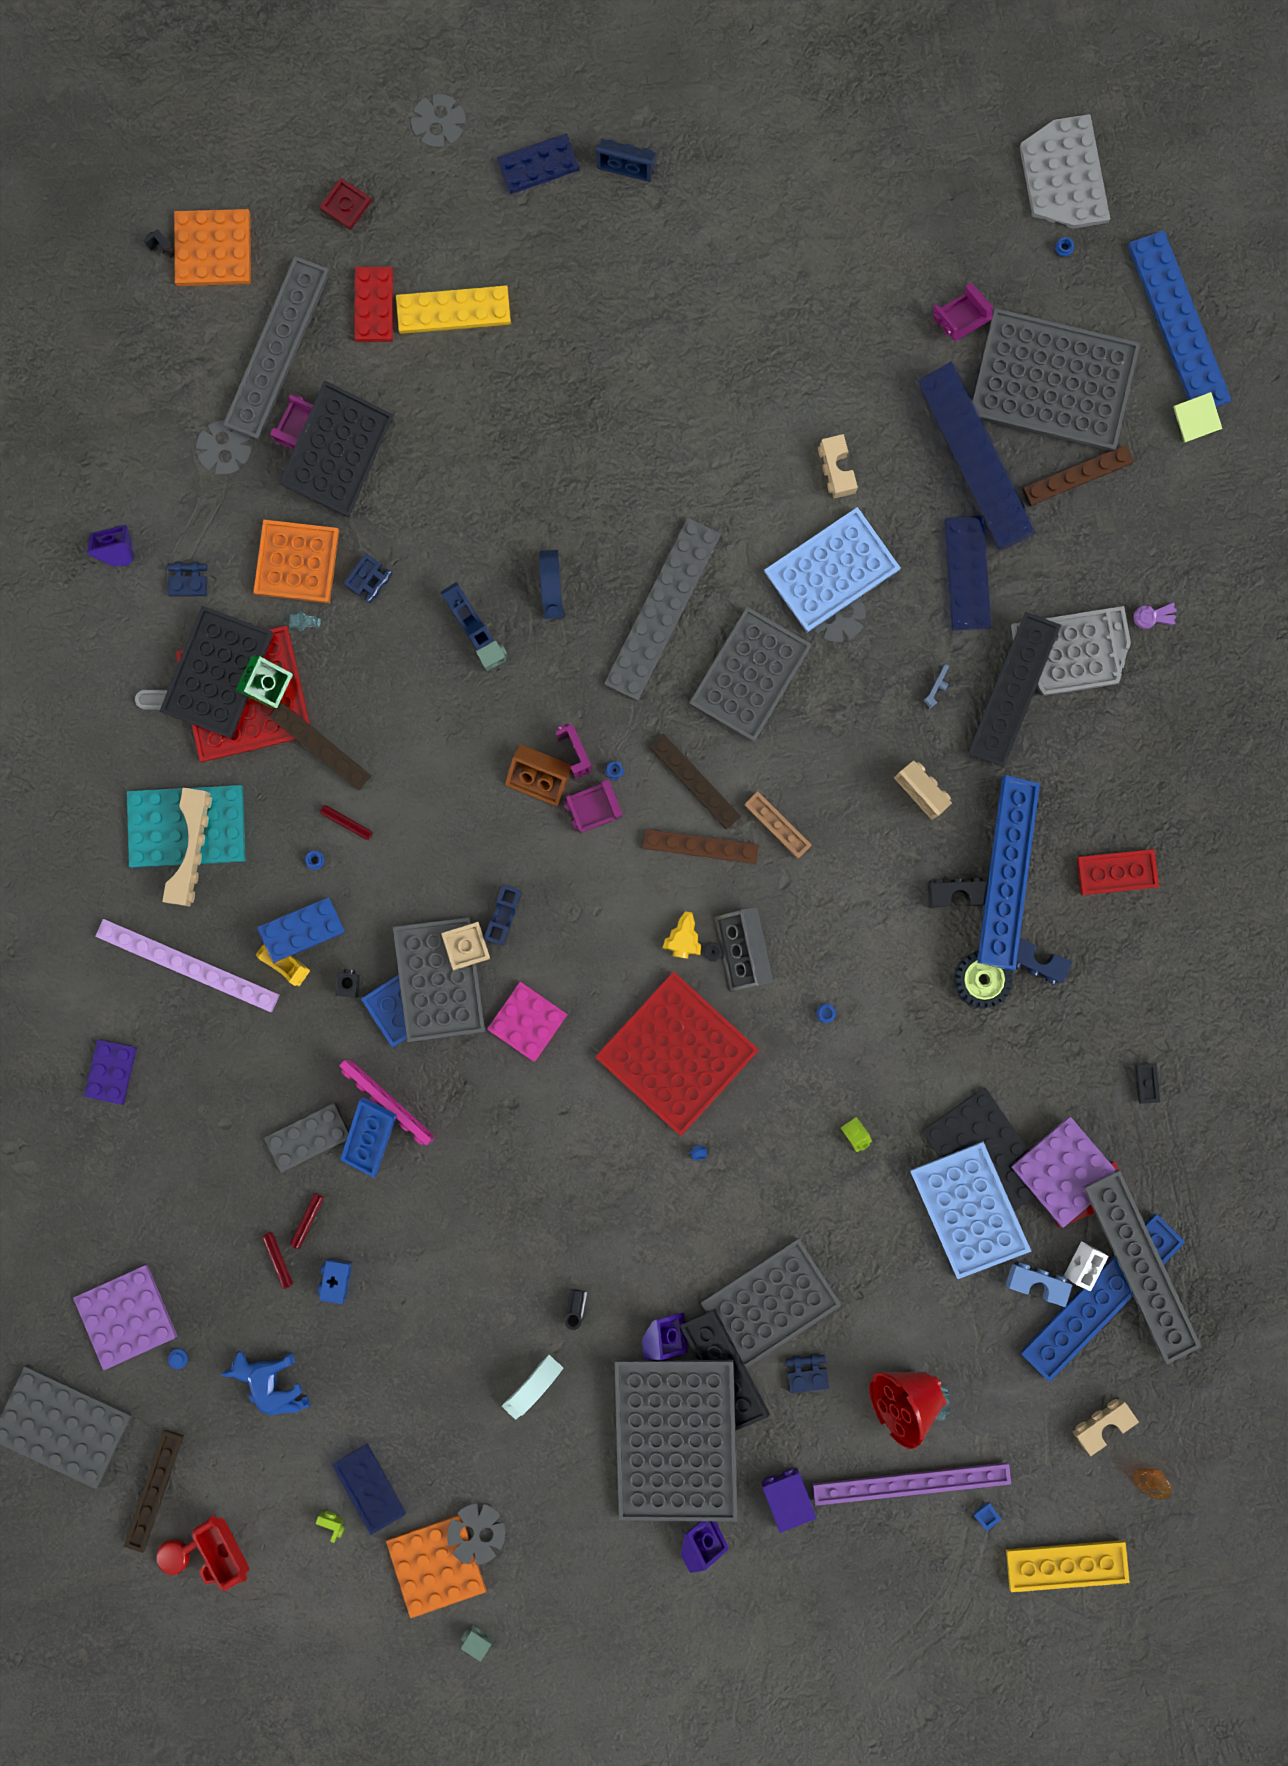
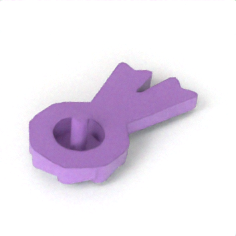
(1146, 617)

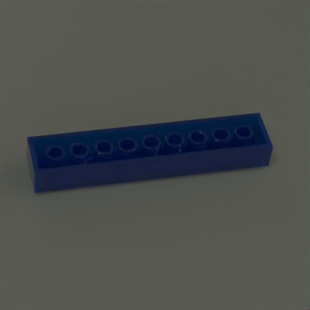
(977, 456)

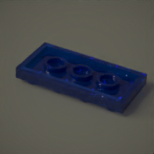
(538, 163)
(369, 1489)

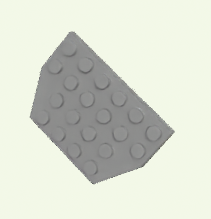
(1065, 173)
(1086, 651)

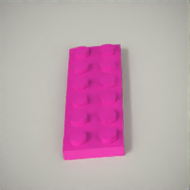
(380, 1096)

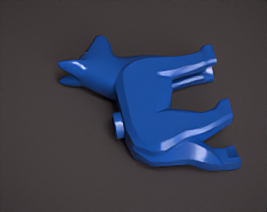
(263, 1383)

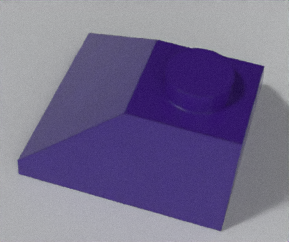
(111, 546)
(665, 1338)
(703, 1546)

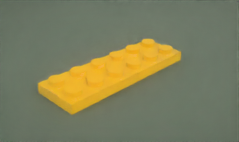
(453, 309)
(1067, 1566)

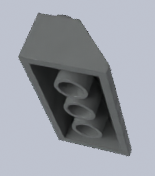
(743, 949)

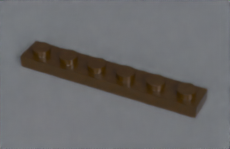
(320, 746)
(695, 781)
(153, 1491)

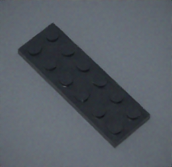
(712, 1342)

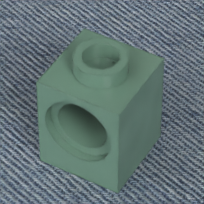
(492, 655)
(476, 1642)

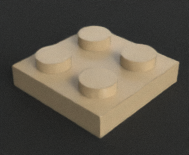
(465, 946)

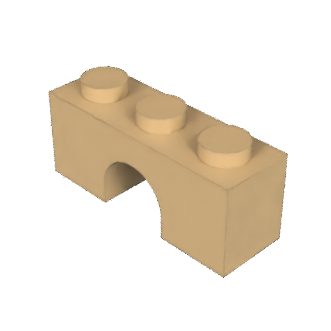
(840, 482)
(1090, 1432)

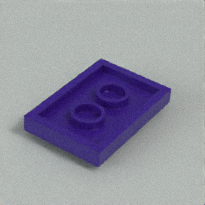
(110, 1072)

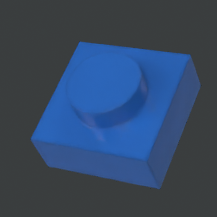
(987, 1516)

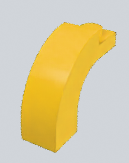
(289, 967)

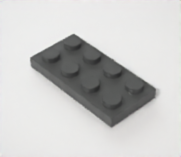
(307, 1137)

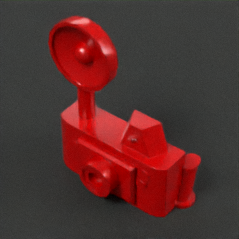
(219, 1549)

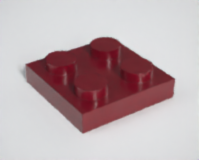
(345, 203)

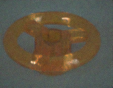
(1154, 1481)

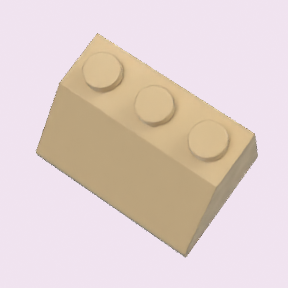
(923, 789)

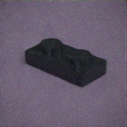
(1147, 1083)

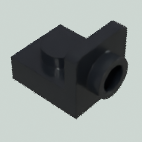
(157, 239)

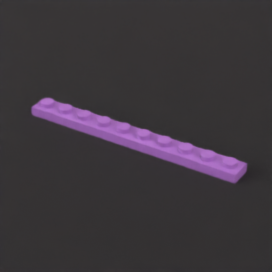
(911, 1483)

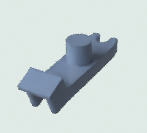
(930, 701)

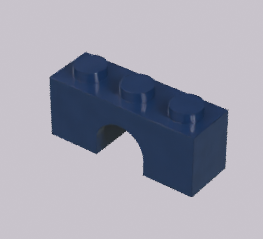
(504, 915)
(1053, 970)

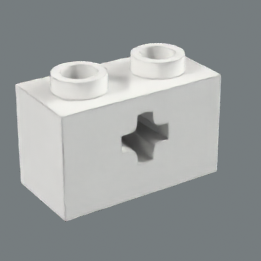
(1086, 1266)

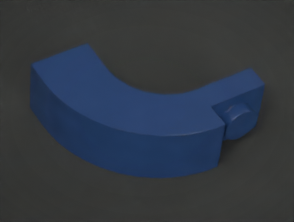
(550, 584)
(466, 616)

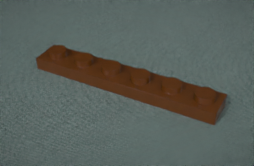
(1077, 475)
(700, 846)

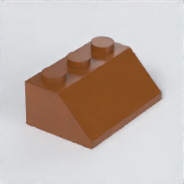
(538, 775)

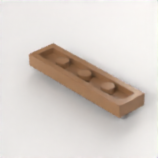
(777, 825)

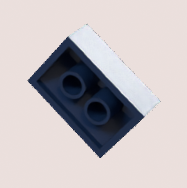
(625, 160)

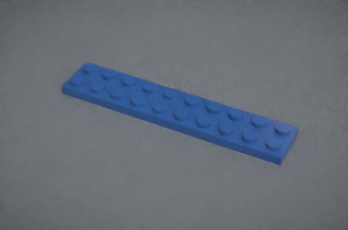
(1178, 318)
(1008, 873)
(1091, 1309)

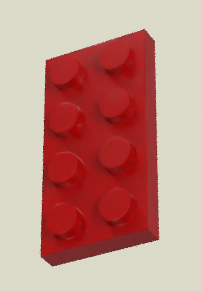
(374, 304)
(1117, 872)

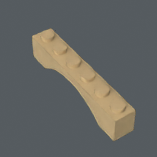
(180, 887)

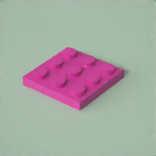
(527, 1021)

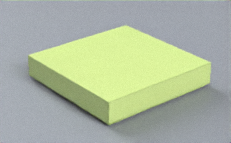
(1197, 417)

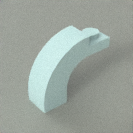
(533, 1387)

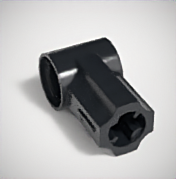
(575, 1307)

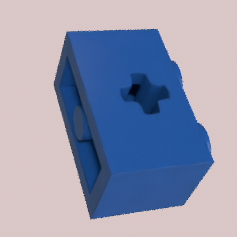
(341, 1271)

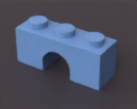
(1022, 1278)

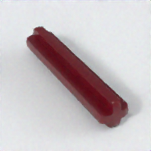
(346, 822)
(306, 1221)
(277, 1260)

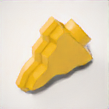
(683, 938)

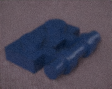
(362, 576)
(187, 585)
(809, 1379)

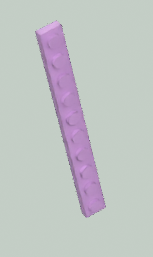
(187, 965)

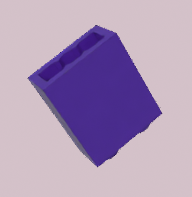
(788, 1499)

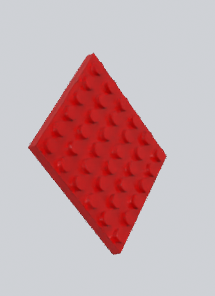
(255, 727)
(677, 1053)

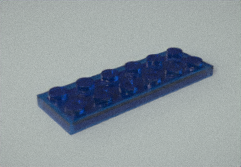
(967, 573)

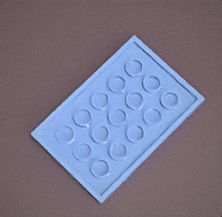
(832, 569)
(970, 1210)

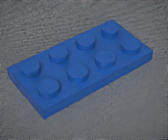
(300, 930)
(368, 1137)

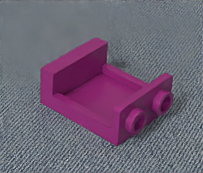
(963, 313)
(292, 422)
(584, 766)
(593, 807)

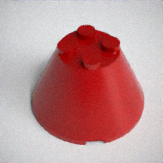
(906, 1404)

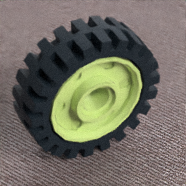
(978, 995)

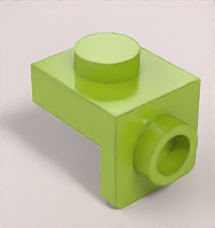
(857, 1134)
(329, 1520)

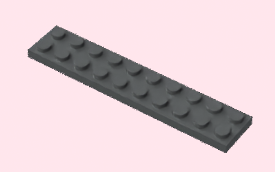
(276, 348)
(662, 609)
(1142, 1266)

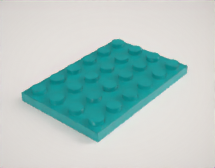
(160, 830)

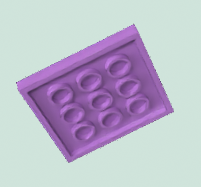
(1060, 1168)
(125, 1317)

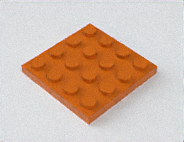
(212, 247)
(296, 561)
(429, 1570)

